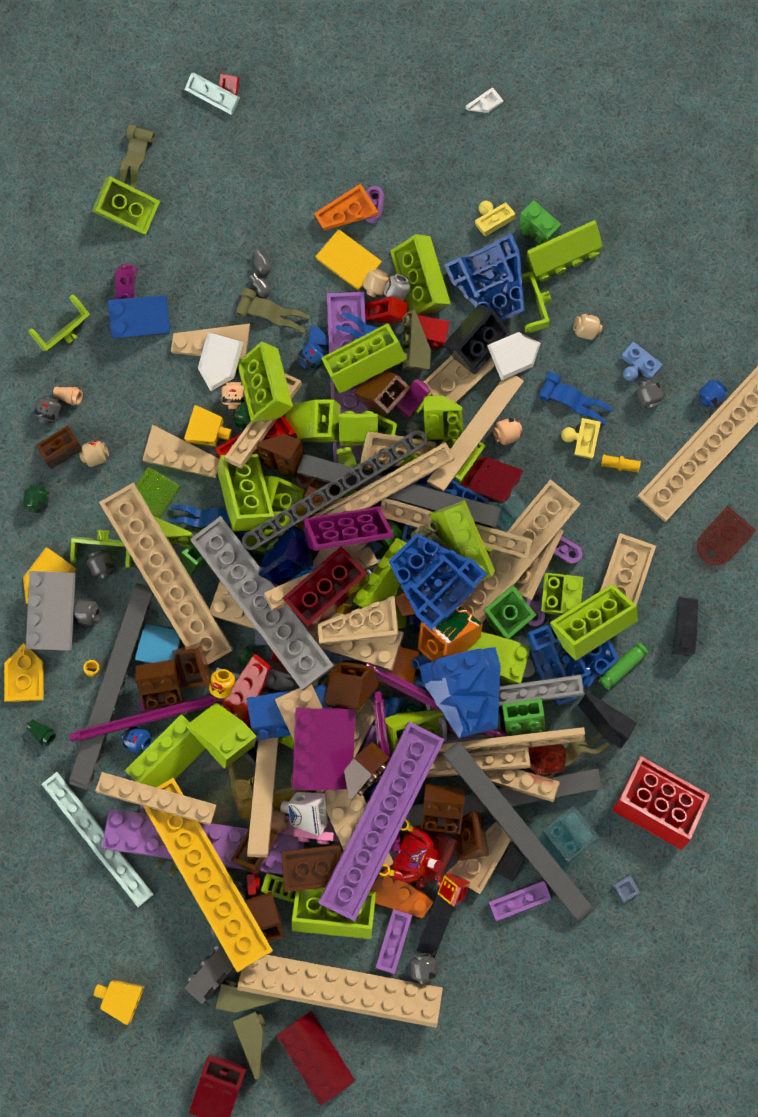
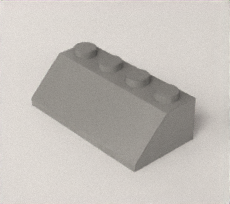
(50, 610)

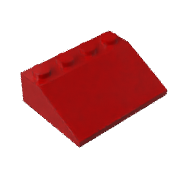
(661, 803)

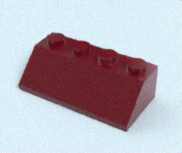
(326, 588)
(315, 1058)

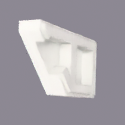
(486, 102)

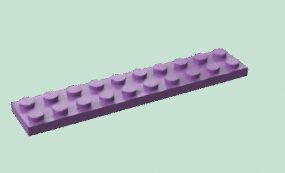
(353, 304)
(381, 821)
(137, 835)

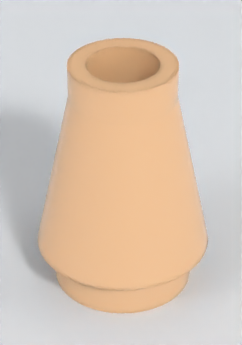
(70, 395)

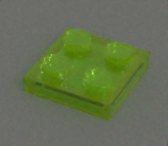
(157, 491)

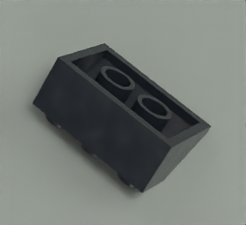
(471, 338)

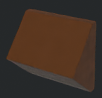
(59, 447)
(192, 666)
(472, 838)
(252, 864)

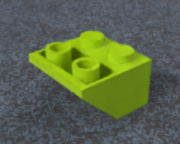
(442, 418)
(354, 427)
(561, 593)

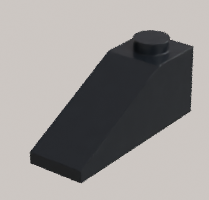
(686, 627)
(609, 722)
(435, 926)

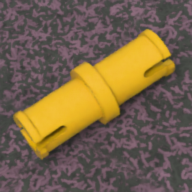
(620, 463)

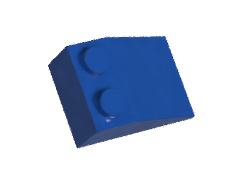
(138, 316)

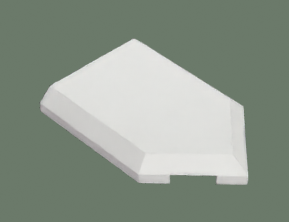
(513, 354)
(219, 360)

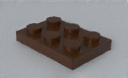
(309, 867)

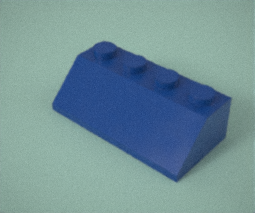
(266, 717)

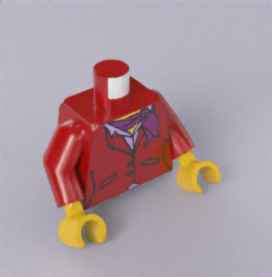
(414, 857)

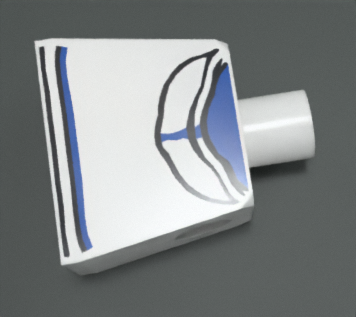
(307, 812)

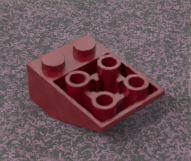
(492, 479)
(217, 1087)

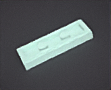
(212, 93)

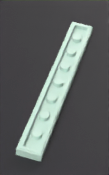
(94, 836)

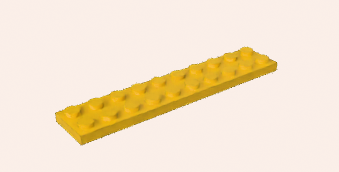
(211, 885)

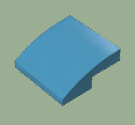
(157, 644)

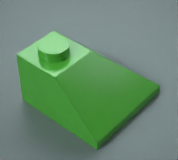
(508, 613)

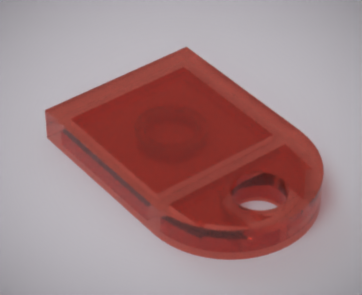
(725, 537)

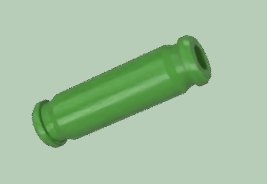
(623, 666)

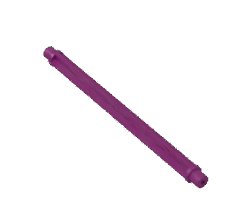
(417, 693)
(144, 718)
(382, 738)

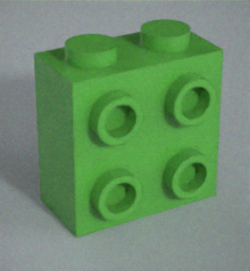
(538, 224)
(524, 717)

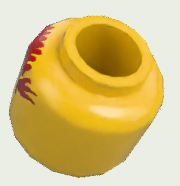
(221, 683)

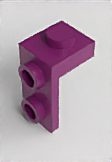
(125, 281)
(412, 399)

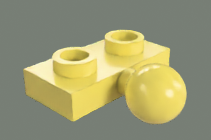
(493, 219)
(585, 438)

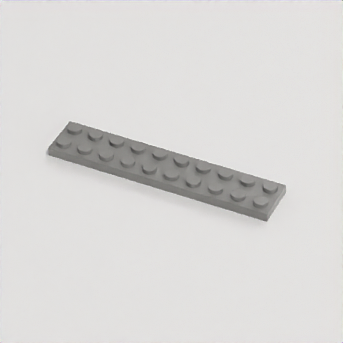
(279, 628)

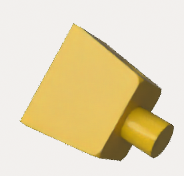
(206, 428)
(119, 999)

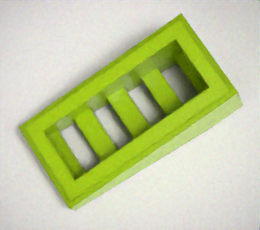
(266, 884)

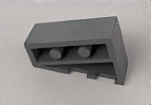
(210, 976)

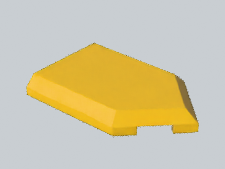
(48, 562)
(23, 676)

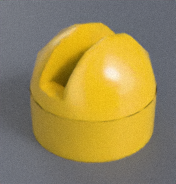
(91, 664)

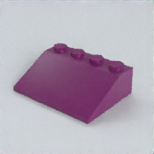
(346, 528)
(322, 747)

